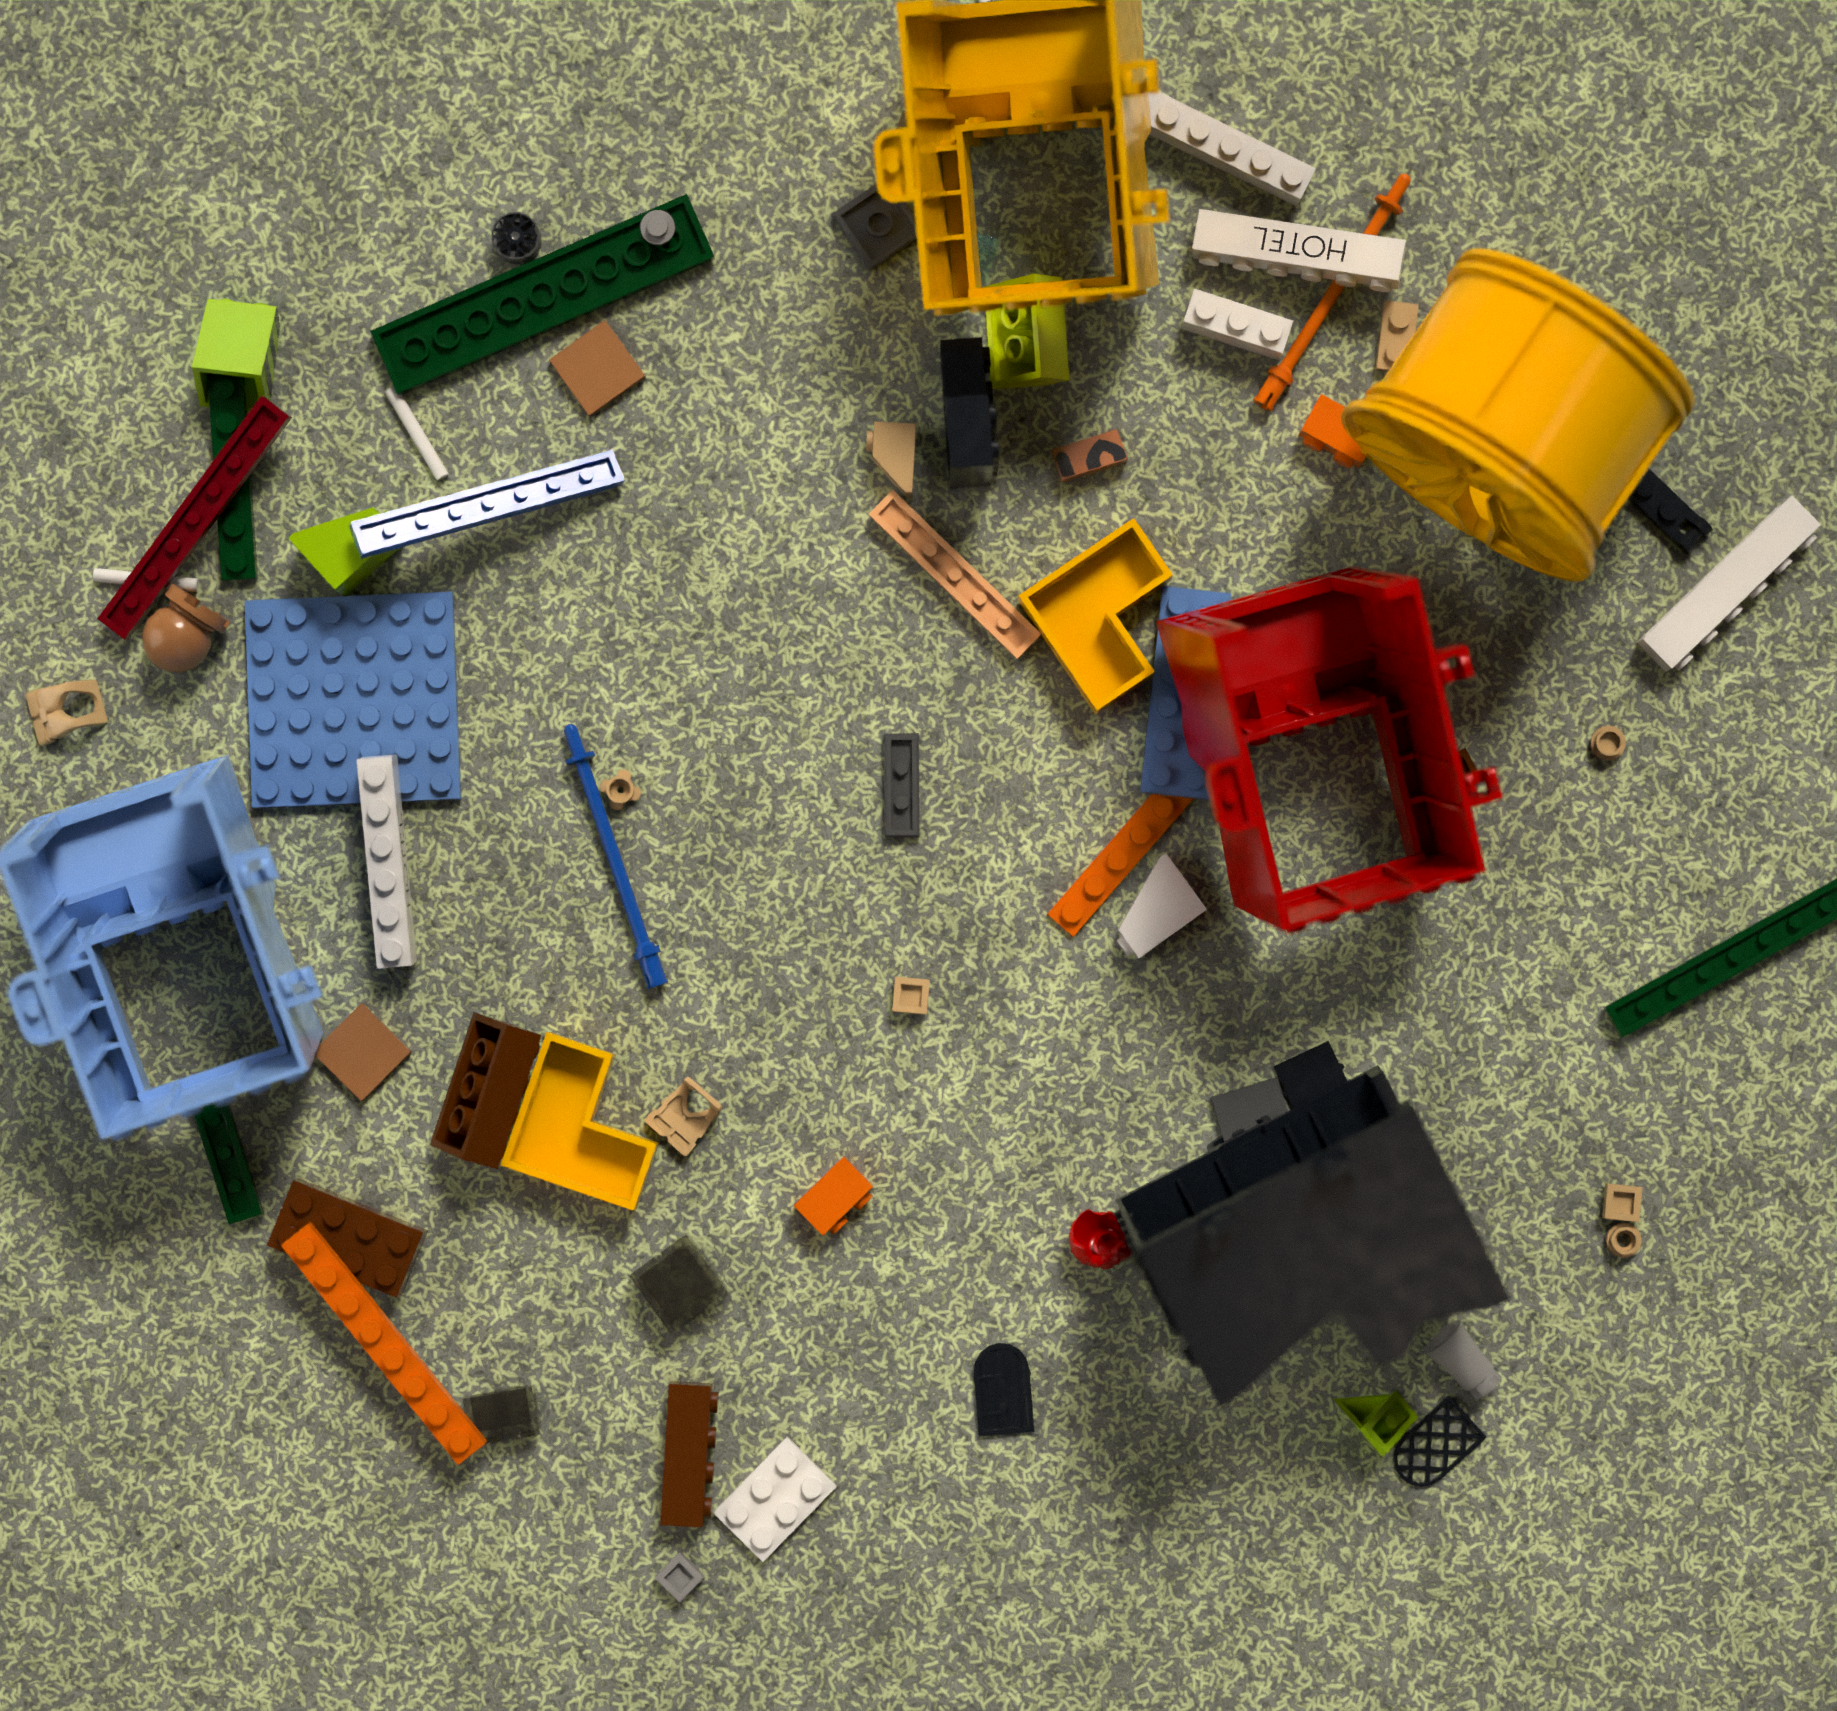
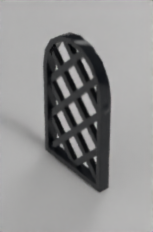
(1411, 1450)

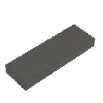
(901, 785)

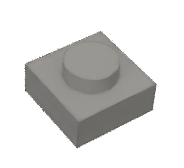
(679, 1576)

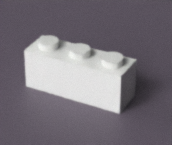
(1237, 324)

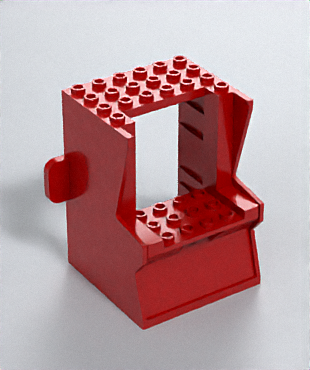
(1303, 658)

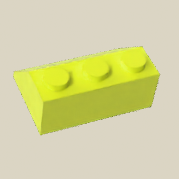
(1027, 342)

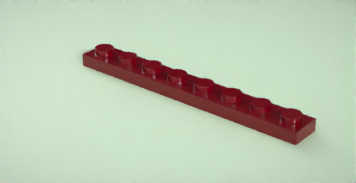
(194, 518)

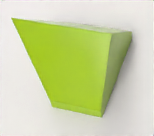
(1379, 1418)

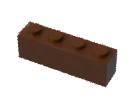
(686, 1454)

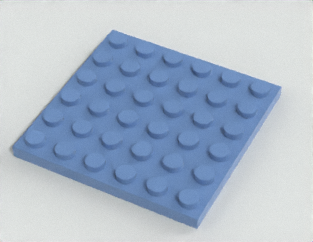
(351, 684)

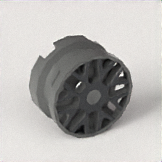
(516, 238)

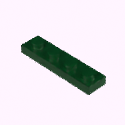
(228, 1162)

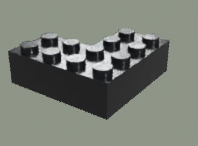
(968, 413)

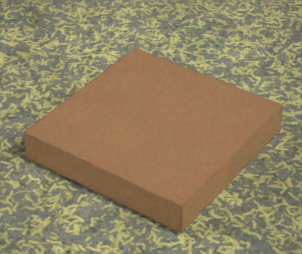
(597, 368)
(362, 1052)

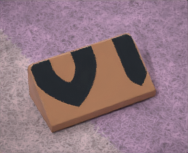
(1089, 456)

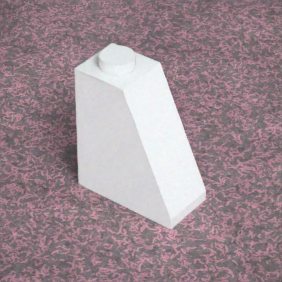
(1158, 910)

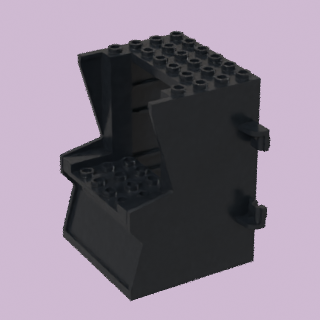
(1303, 1220)

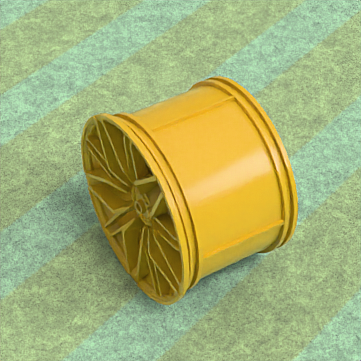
(1522, 412)

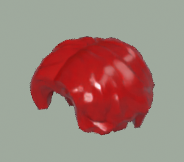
(1098, 1240)

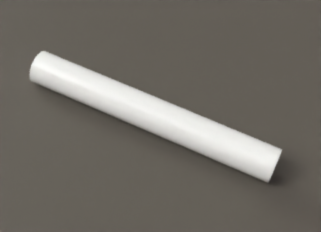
(417, 434)
(119, 577)

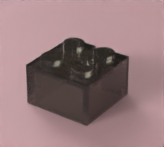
(679, 1283)

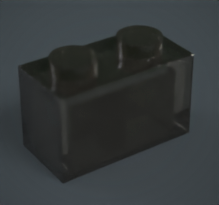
(504, 1412)

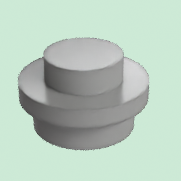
(657, 227)

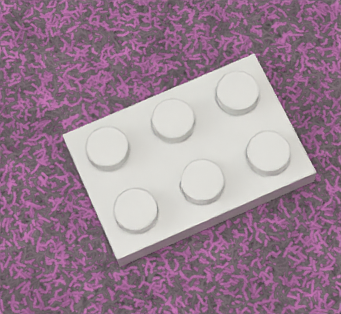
(775, 1499)

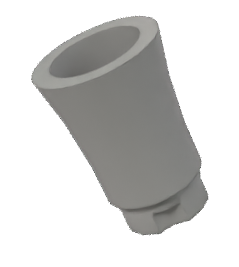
(1463, 1360)

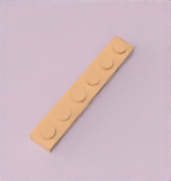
(955, 574)

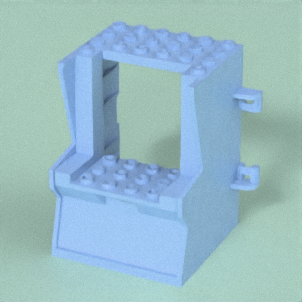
(124, 868)

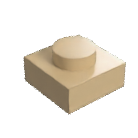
(910, 995)
(1622, 1202)

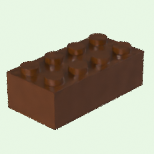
(485, 1090)
(368, 1241)

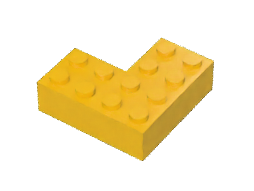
(1080, 611)
(558, 1132)

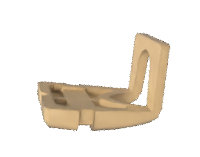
(52, 721)
(677, 1123)

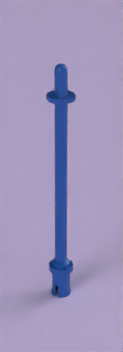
(645, 951)

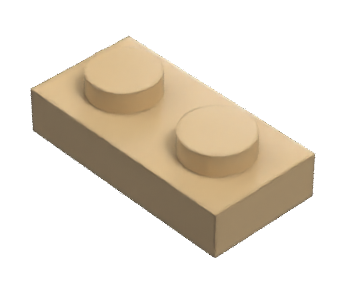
(1396, 330)

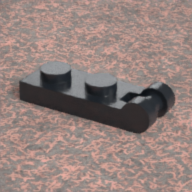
(1668, 511)

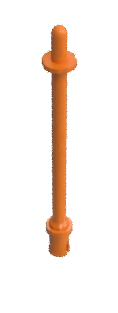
(1281, 374)

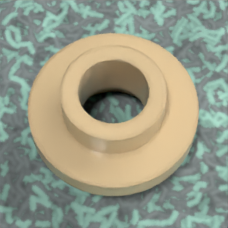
(1634, 1240)

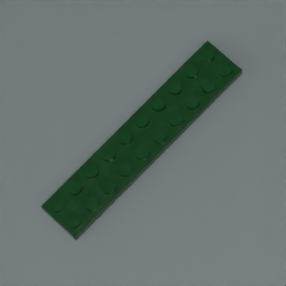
(538, 297)

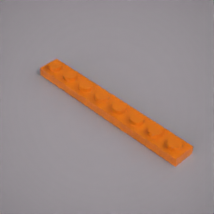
(1116, 861)
(384, 1343)

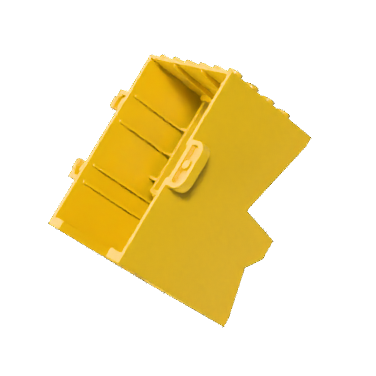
(1015, 70)

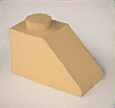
(894, 452)

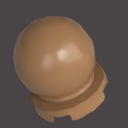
(180, 634)

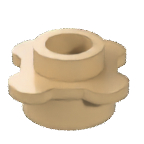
(617, 799)

